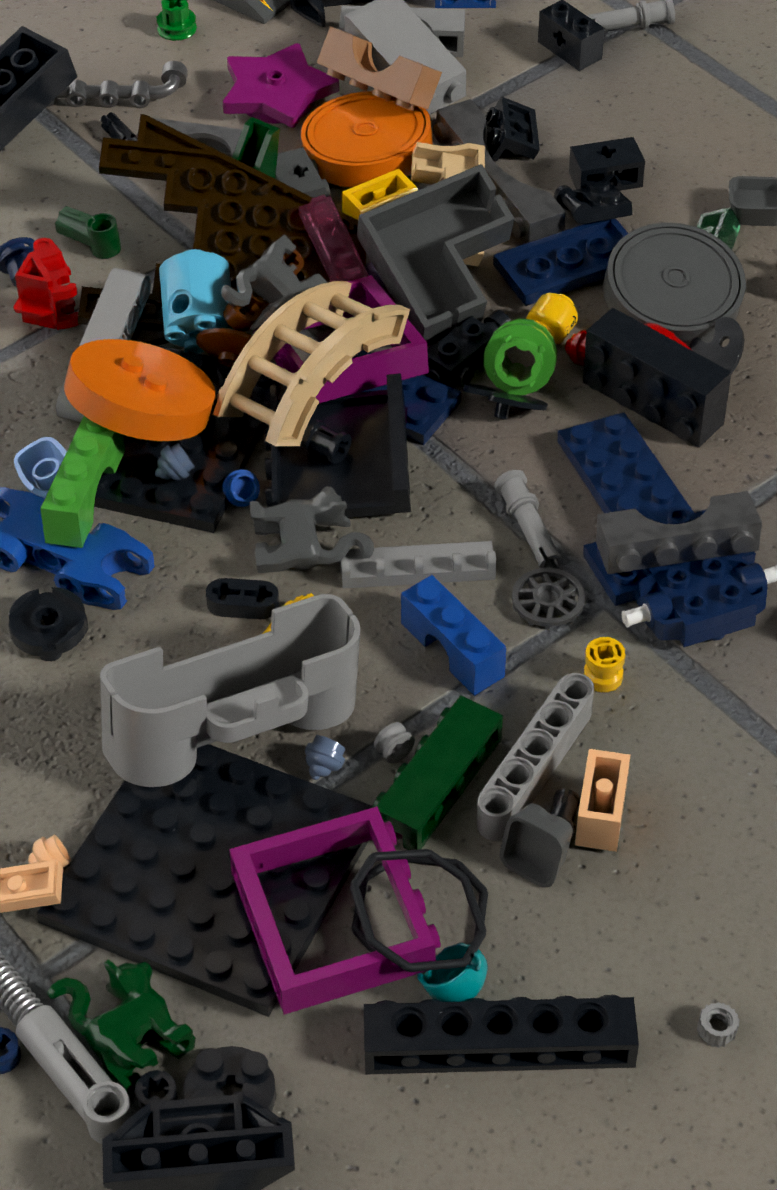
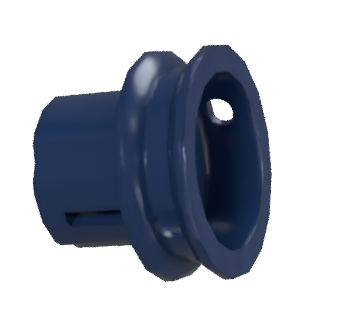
(13, 254)

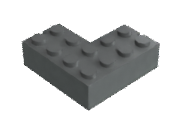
(422, 246)

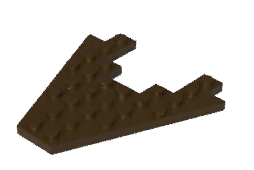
(234, 204)

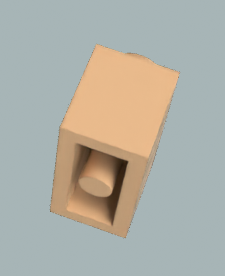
(602, 800)

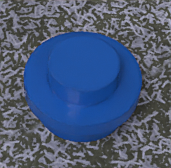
(241, 487)

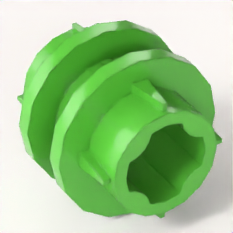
(515, 377)

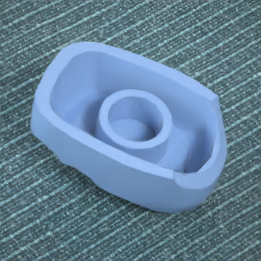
(39, 464)

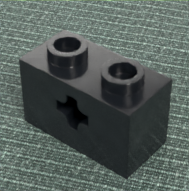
(570, 35)
(610, 161)

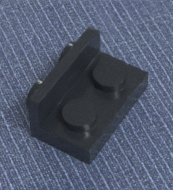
(512, 128)

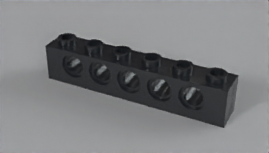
(520, 1049)

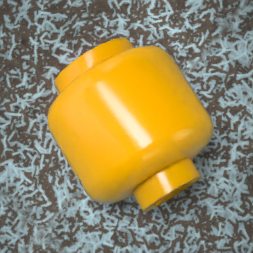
(556, 314)

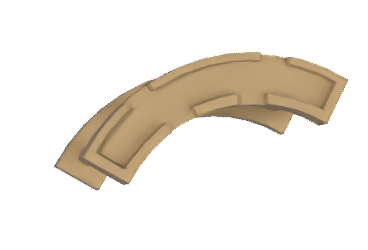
(328, 358)

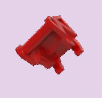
(40, 291)

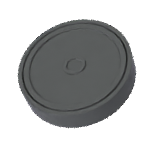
(675, 279)

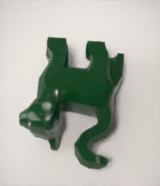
(123, 1030)

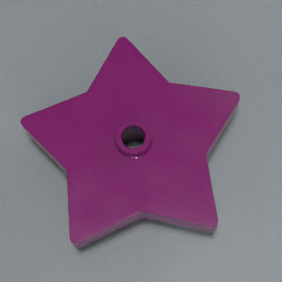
(276, 86)

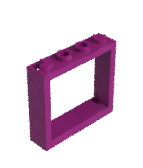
(369, 370)
(352, 974)

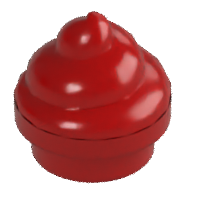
(576, 347)

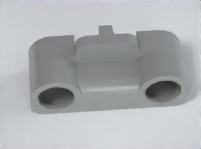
(291, 676)

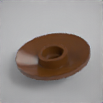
(223, 344)

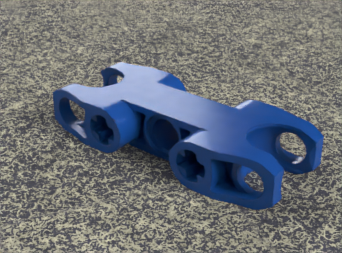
(79, 570)

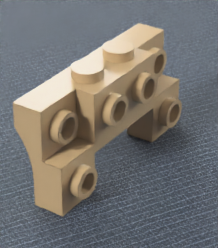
(437, 162)

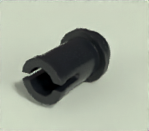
(565, 809)

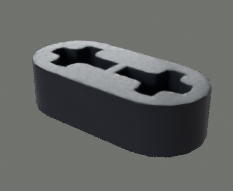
(242, 598)

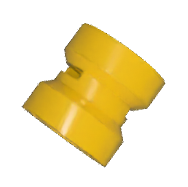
(604, 663)

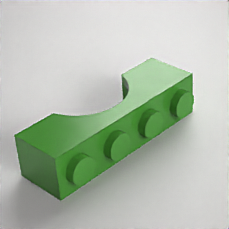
(71, 498)

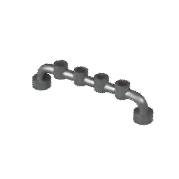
(140, 92)

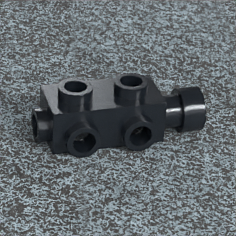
(463, 350)

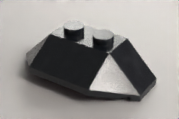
(199, 1146)

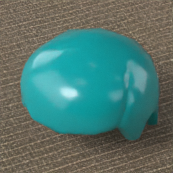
(455, 983)

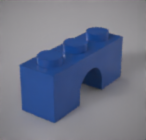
(473, 650)

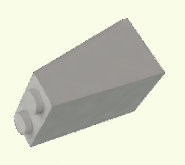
(399, 31)

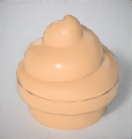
(49, 849)

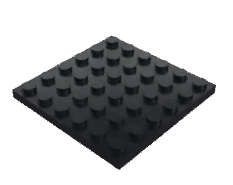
(162, 885)

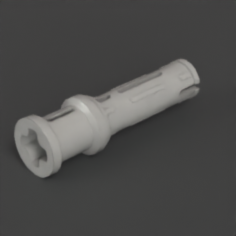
(642, 15)
(523, 507)

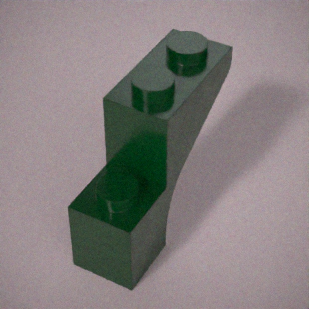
(258, 146)

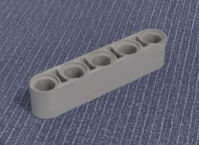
(113, 318)
(535, 754)

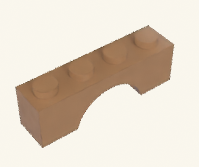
(404, 79)

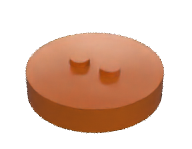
(363, 137)
(139, 390)

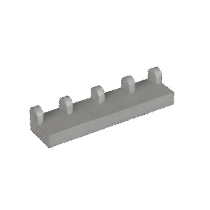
(414, 563)

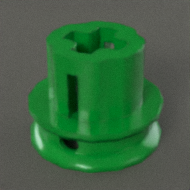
(176, 19)

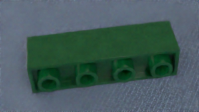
(440, 770)

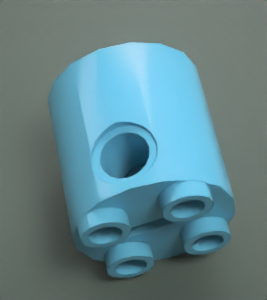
(193, 296)

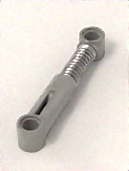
(63, 1056)

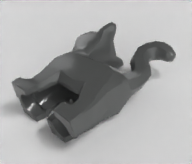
(270, 280)
(299, 540)

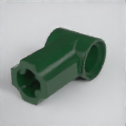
(96, 231)

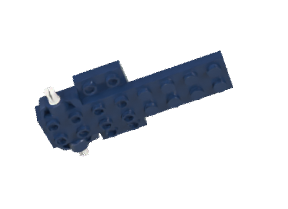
(677, 600)

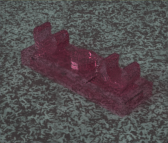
(332, 240)

